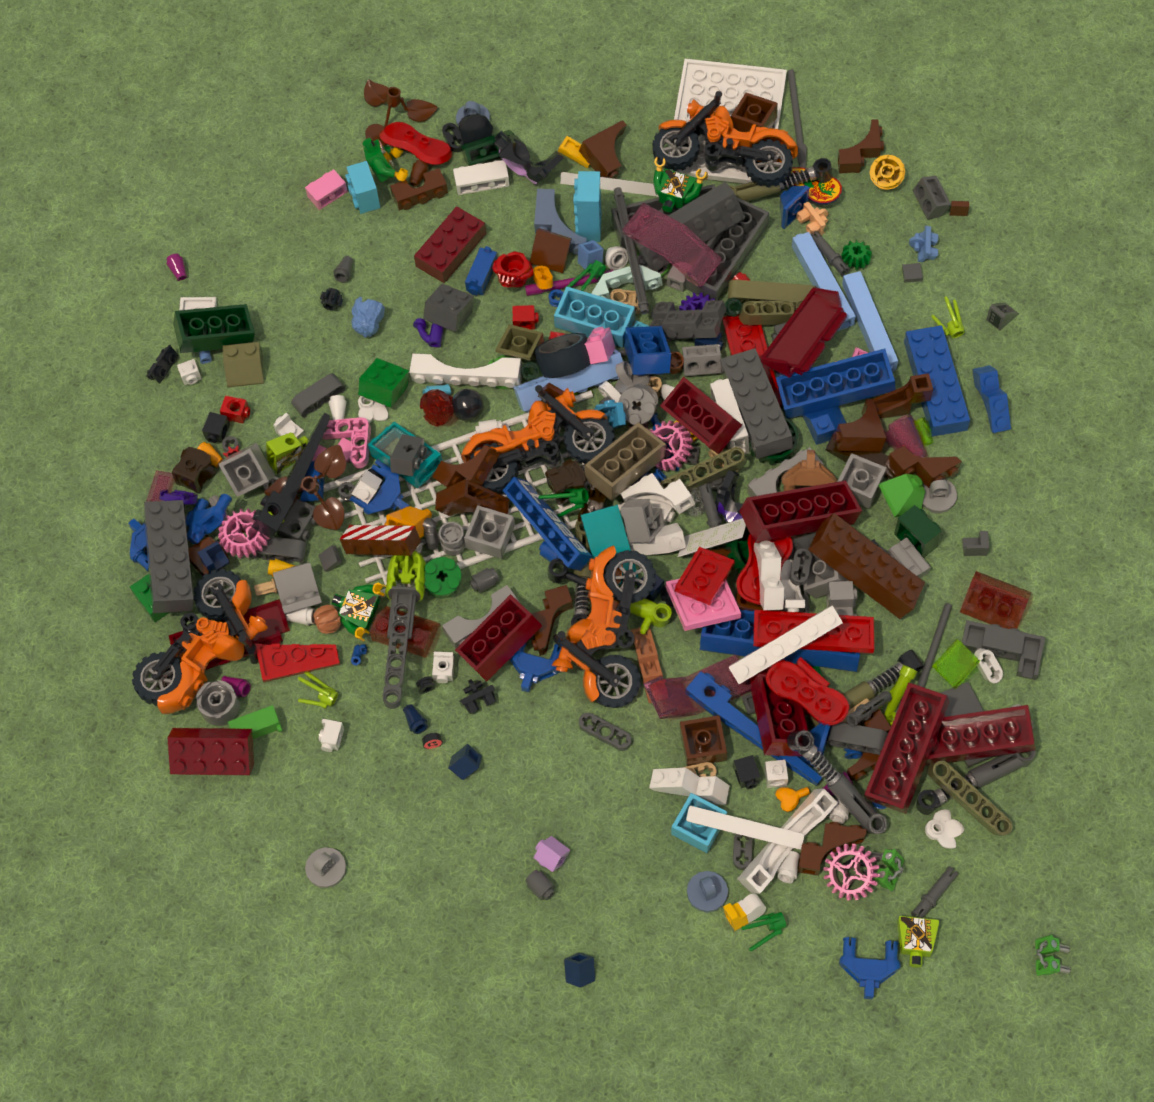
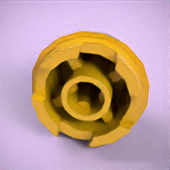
(887, 172)

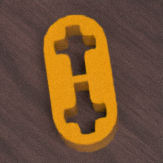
(542, 277)

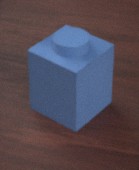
(589, 252)

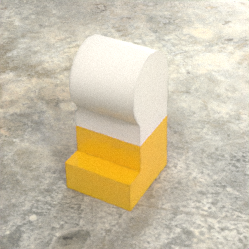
(744, 911)

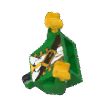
(381, 161)
(676, 188)
(359, 608)

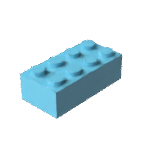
(588, 205)
(585, 311)

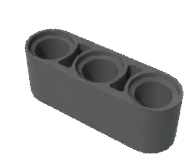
(317, 394)
(282, 549)
(857, 738)

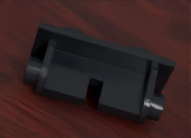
(164, 362)

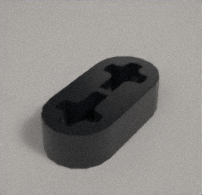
(450, 138)

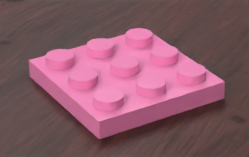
(696, 614)

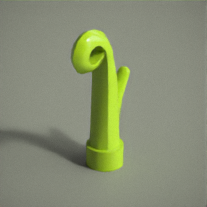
(897, 691)

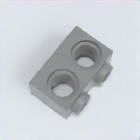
(701, 360)

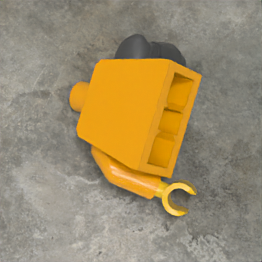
(420, 519)

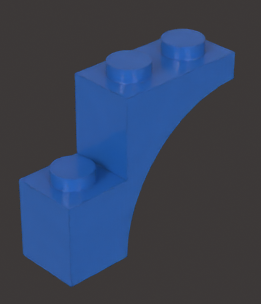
(994, 398)

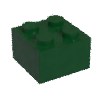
(919, 530)

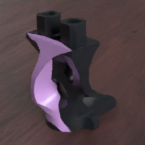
(517, 158)

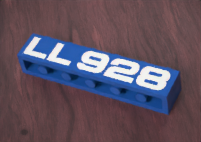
(547, 524)

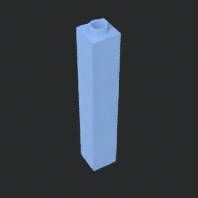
(819, 272)
(868, 316)

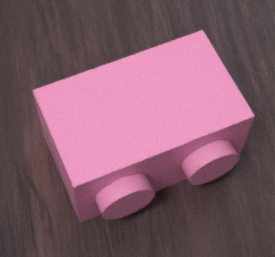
(326, 189)
(600, 345)

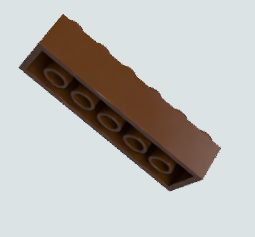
(866, 566)

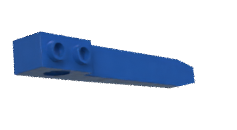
(738, 722)

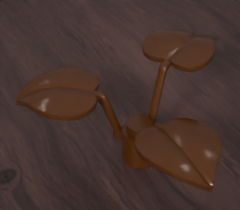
(376, 94)
(330, 463)

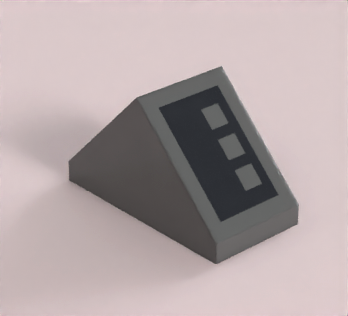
(1000, 315)

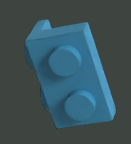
(614, 412)

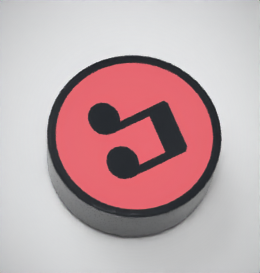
(432, 740)

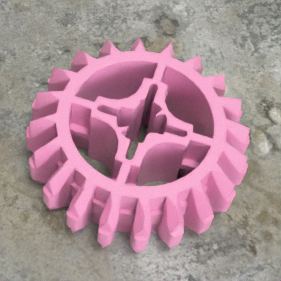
(679, 435)
(234, 540)
(848, 880)

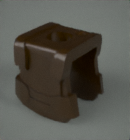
(193, 469)
(565, 477)

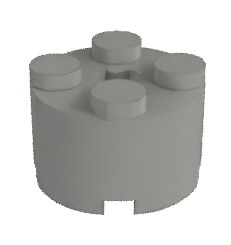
(648, 406)
(217, 703)

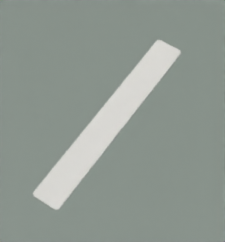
(611, 184)
(745, 827)

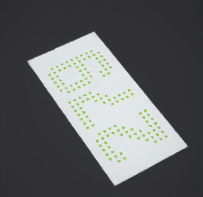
(713, 536)

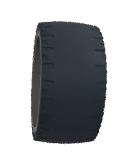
(563, 355)

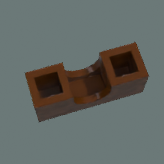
(407, 196)

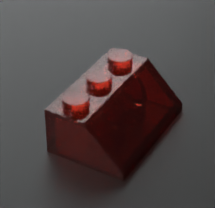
(995, 601)
(422, 633)

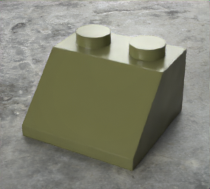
(520, 342)
(243, 364)

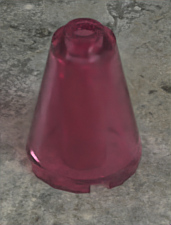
(905, 433)

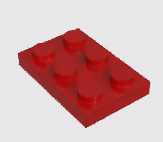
(704, 576)

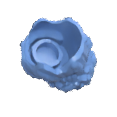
(367, 316)

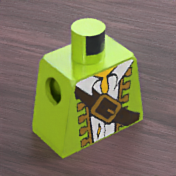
(284, 451)
(916, 938)

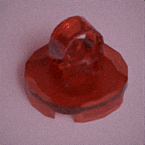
(437, 407)

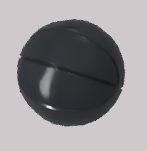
(467, 405)

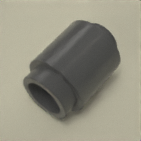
(484, 580)
(540, 885)

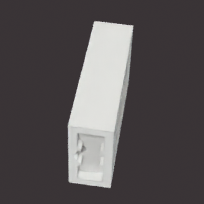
(723, 395)

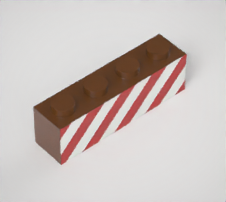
(380, 540)

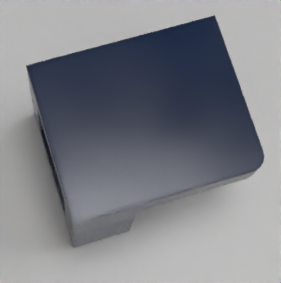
(213, 557)
(465, 762)
(579, 969)

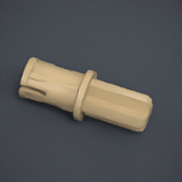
(265, 588)

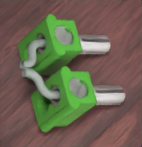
(893, 861)
(1050, 965)

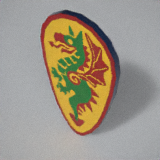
(821, 192)

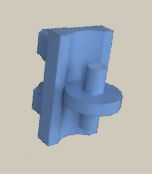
(922, 243)

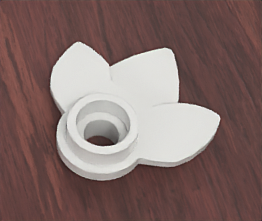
(372, 410)
(947, 828)

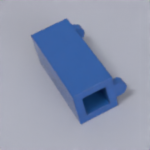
(481, 271)

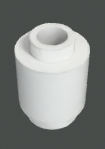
(485, 426)

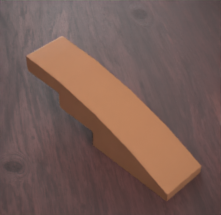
(646, 656)

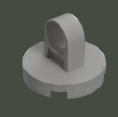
(627, 378)
(940, 496)
(325, 867)

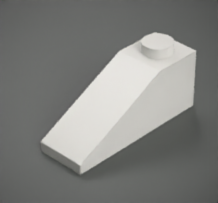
(666, 541)

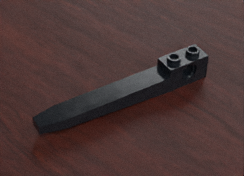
(281, 502)

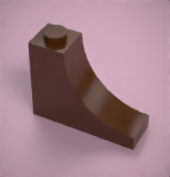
(600, 150)
(862, 434)
(466, 496)

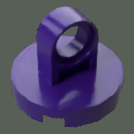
(187, 497)

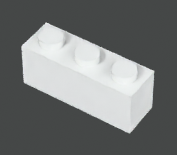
(481, 177)

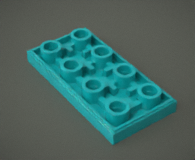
(604, 530)

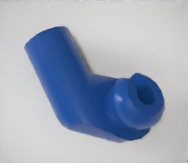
(357, 652)

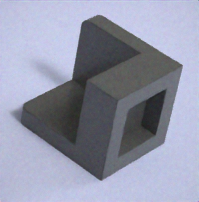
(976, 546)

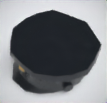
(475, 127)

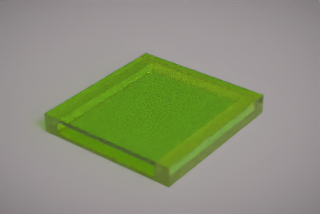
(956, 663)

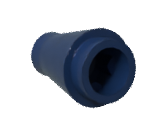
(416, 722)

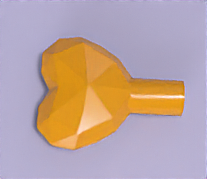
(790, 797)

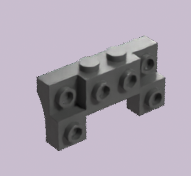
(689, 323)
(1006, 644)

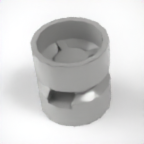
(452, 538)

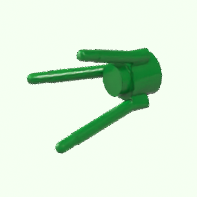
(596, 271)
(577, 496)
(773, 921)

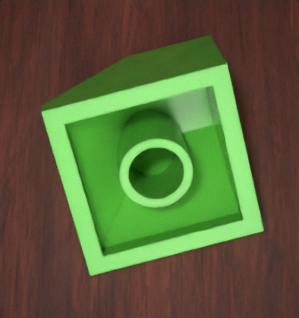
(903, 493)

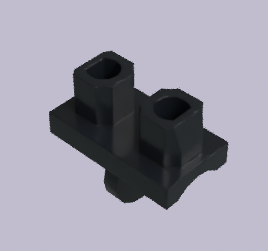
(486, 694)

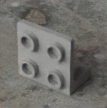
(297, 587)

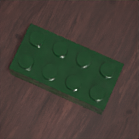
(212, 328)

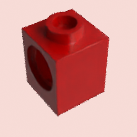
(525, 316)
(230, 404)

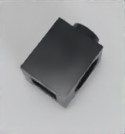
(215, 427)
(746, 772)

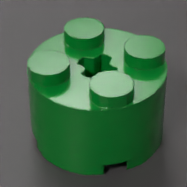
(450, 571)

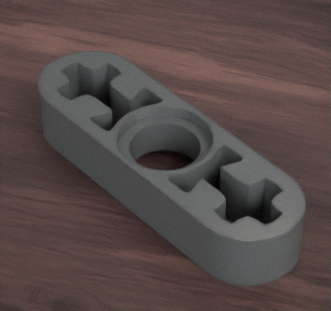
(604, 724)

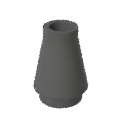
(343, 270)

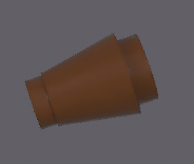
(417, 171)

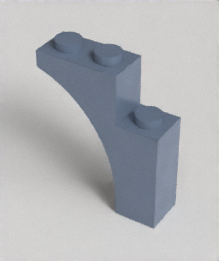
(548, 219)

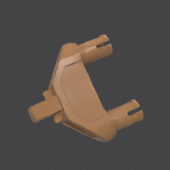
(807, 473)

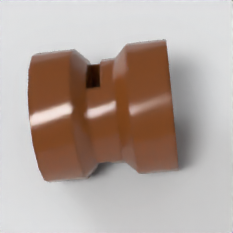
(676, 358)

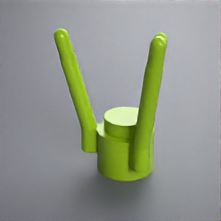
(955, 327)
(326, 694)

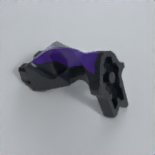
(725, 498)

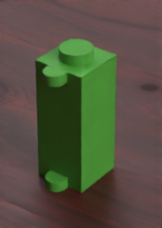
(260, 721)

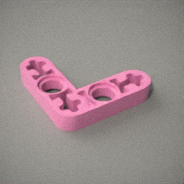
(355, 434)

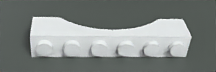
(500, 373)
(785, 644)
(766, 863)

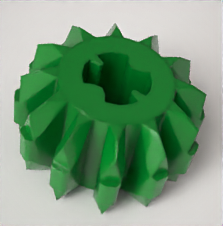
(856, 255)

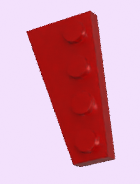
(283, 661)

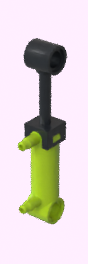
(645, 608)

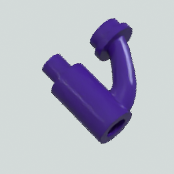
(436, 332)

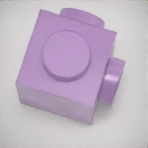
(551, 853)

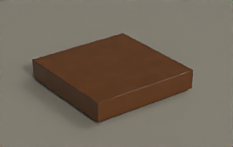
(550, 250)

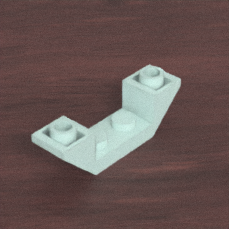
(614, 279)

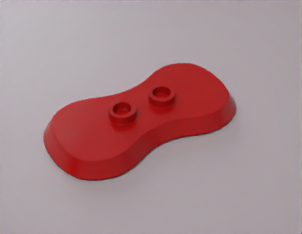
(423, 147)
(748, 580)
(821, 702)

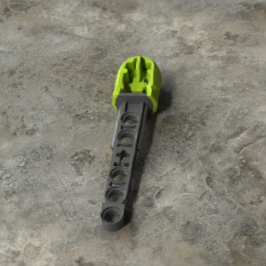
(401, 599)

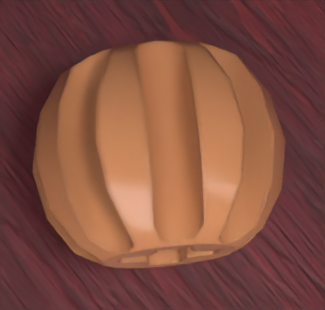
(327, 619)

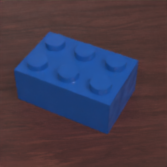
(647, 350)

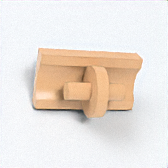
(815, 216)

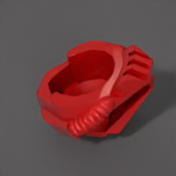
(512, 269)

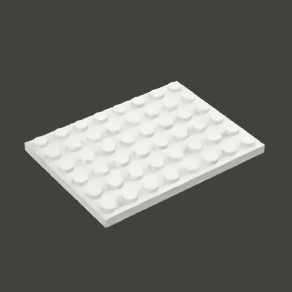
(703, 79)

